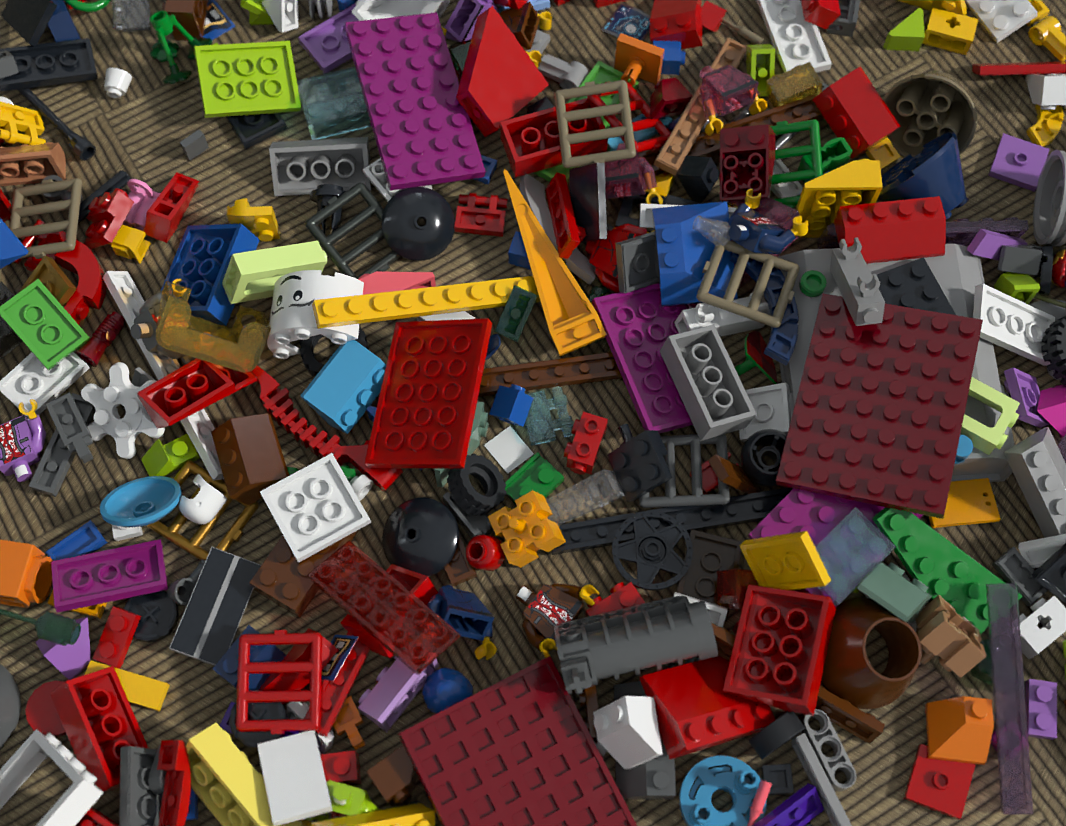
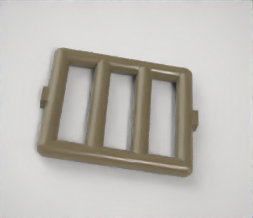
(626, 130)
(69, 225)
(750, 312)

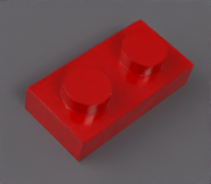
(116, 637)

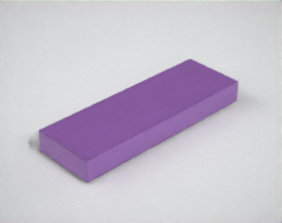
(989, 243)

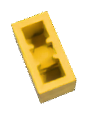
(949, 31)

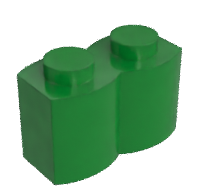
(834, 155)

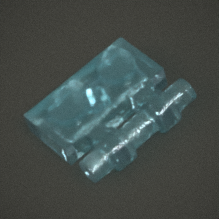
(539, 422)

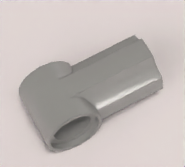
(566, 74)

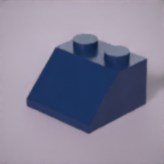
(228, 665)

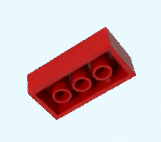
(534, 140)

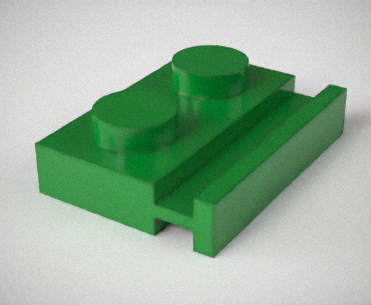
(533, 475)

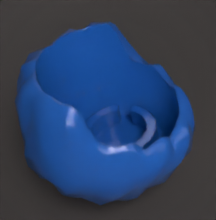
(445, 689)

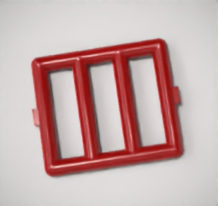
(636, 104)
(245, 667)

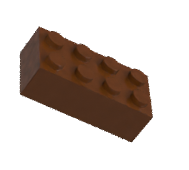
(288, 581)

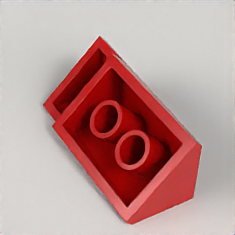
(190, 390)

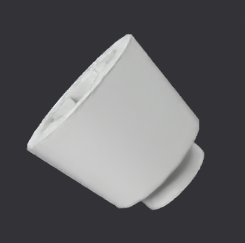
(116, 82)

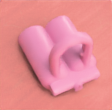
(143, 199)

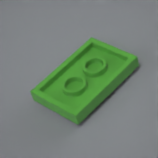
(43, 324)

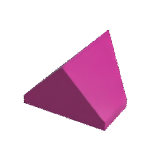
(1053, 407)

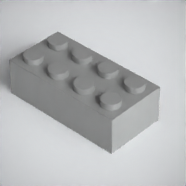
(707, 382)

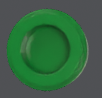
(812, 283)

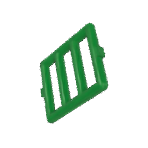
(814, 150)

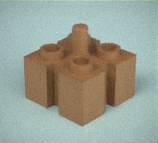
(948, 636)

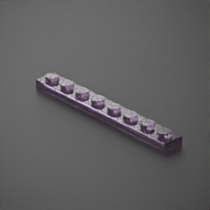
(1009, 699)

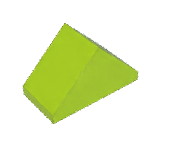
(908, 34)

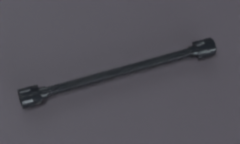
(78, 144)

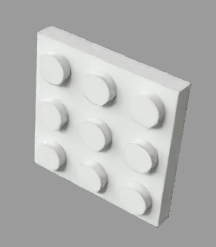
(315, 507)

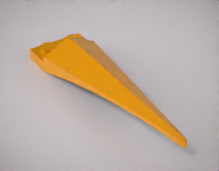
(565, 306)

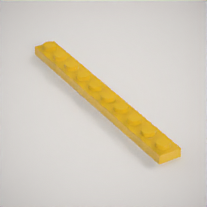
(417, 302)

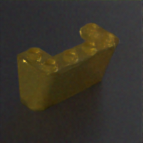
(209, 341)

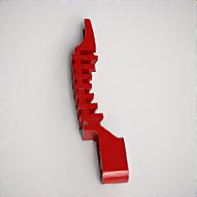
(281, 408)

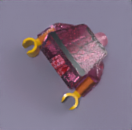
(725, 92)
(630, 178)

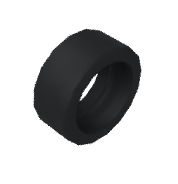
(776, 734)

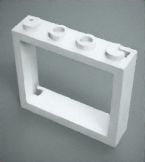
(29, 756)

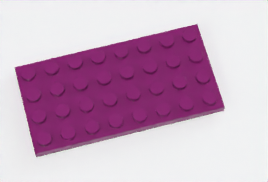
(413, 101)

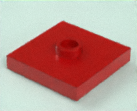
(939, 784)

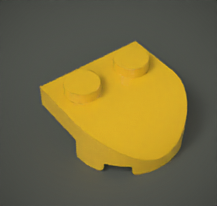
(258, 220)

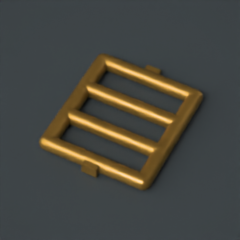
(192, 545)

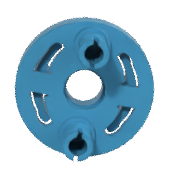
(739, 783)

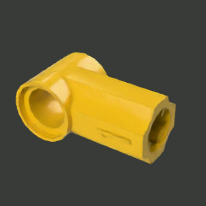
(1049, 34)

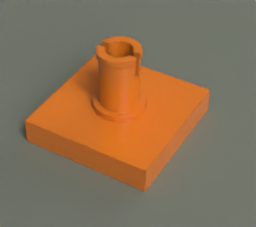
(638, 59)

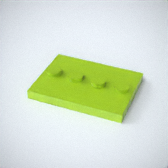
(247, 78)

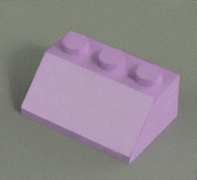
(393, 693)

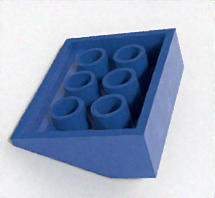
(203, 264)

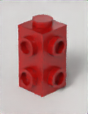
(586, 444)

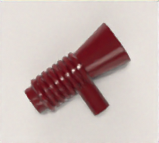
(101, 338)

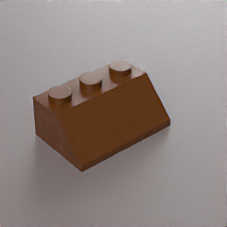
(249, 456)

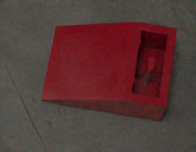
(746, 161)

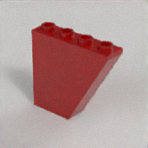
(496, 74)

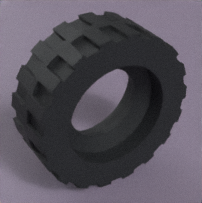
(466, 495)

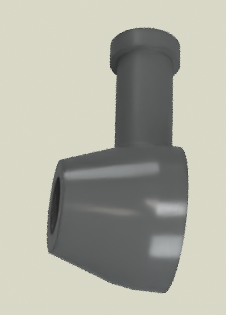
(185, 586)

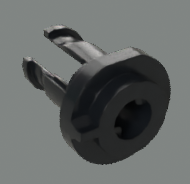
(321, 196)

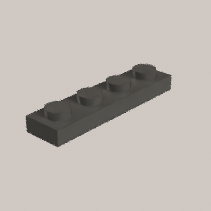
(57, 457)

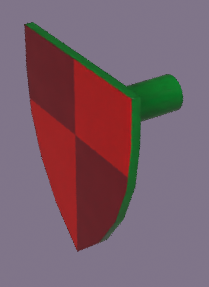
(755, 357)

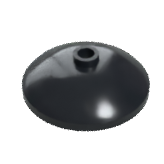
(401, 226)
(434, 540)

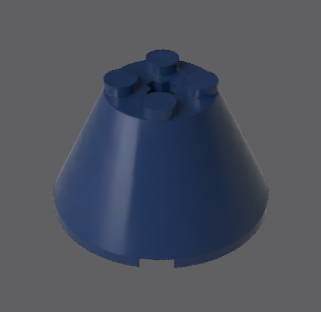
(928, 174)

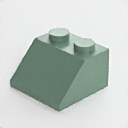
(895, 591)

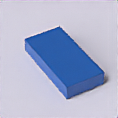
(80, 542)

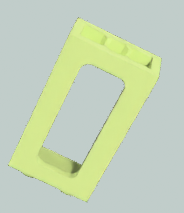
(255, 272)
(983, 437)

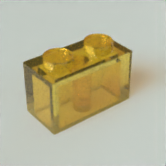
(793, 85)

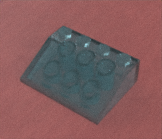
(333, 103)

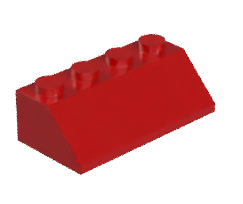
(894, 229)
(98, 723)

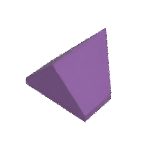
(69, 659)

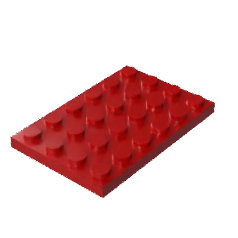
(429, 394)

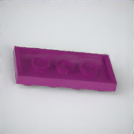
(108, 575)

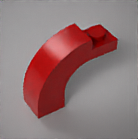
(91, 286)

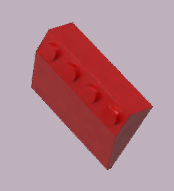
(781, 648)
(696, 710)

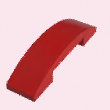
(177, 786)

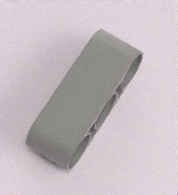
(840, 759)

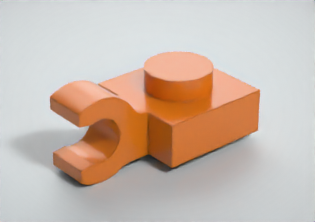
(348, 721)

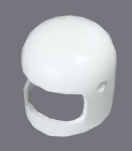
(204, 505)

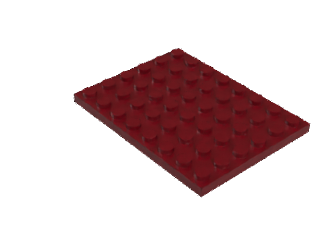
(881, 407)
(515, 758)

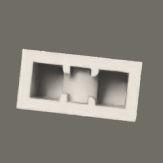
(1052, 617)

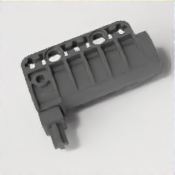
(633, 640)

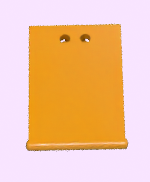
(968, 505)

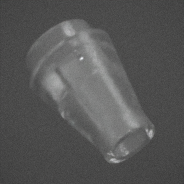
(713, 230)

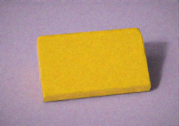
(664, 183)

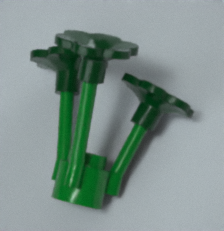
(166, 50)

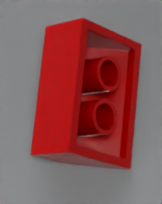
(856, 112)
(416, 583)

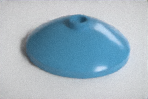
(141, 501)

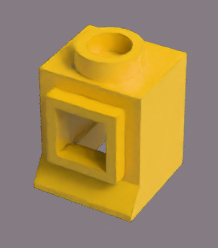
(130, 243)

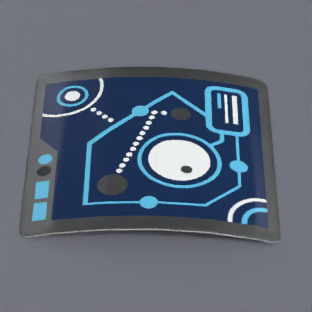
(628, 22)

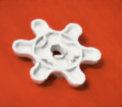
(107, 418)

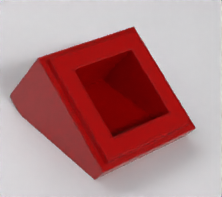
(712, 16)

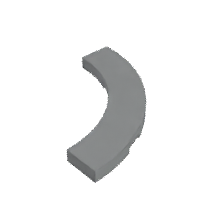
(534, 195)

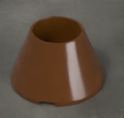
(846, 664)

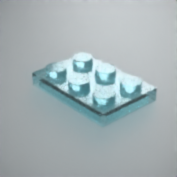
(851, 554)

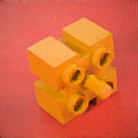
(526, 529)

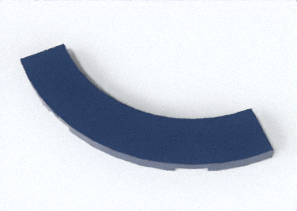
(784, 338)

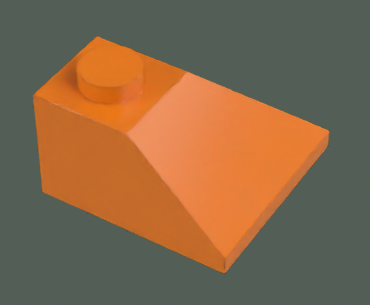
(959, 729)

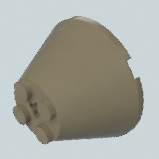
(928, 108)

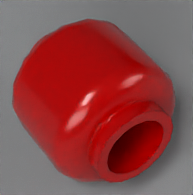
(485, 553)

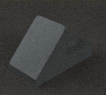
(1020, 259)

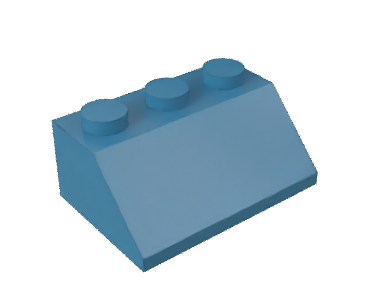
(346, 385)

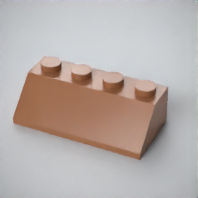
(31, 163)

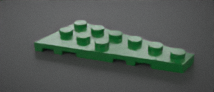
(939, 565)

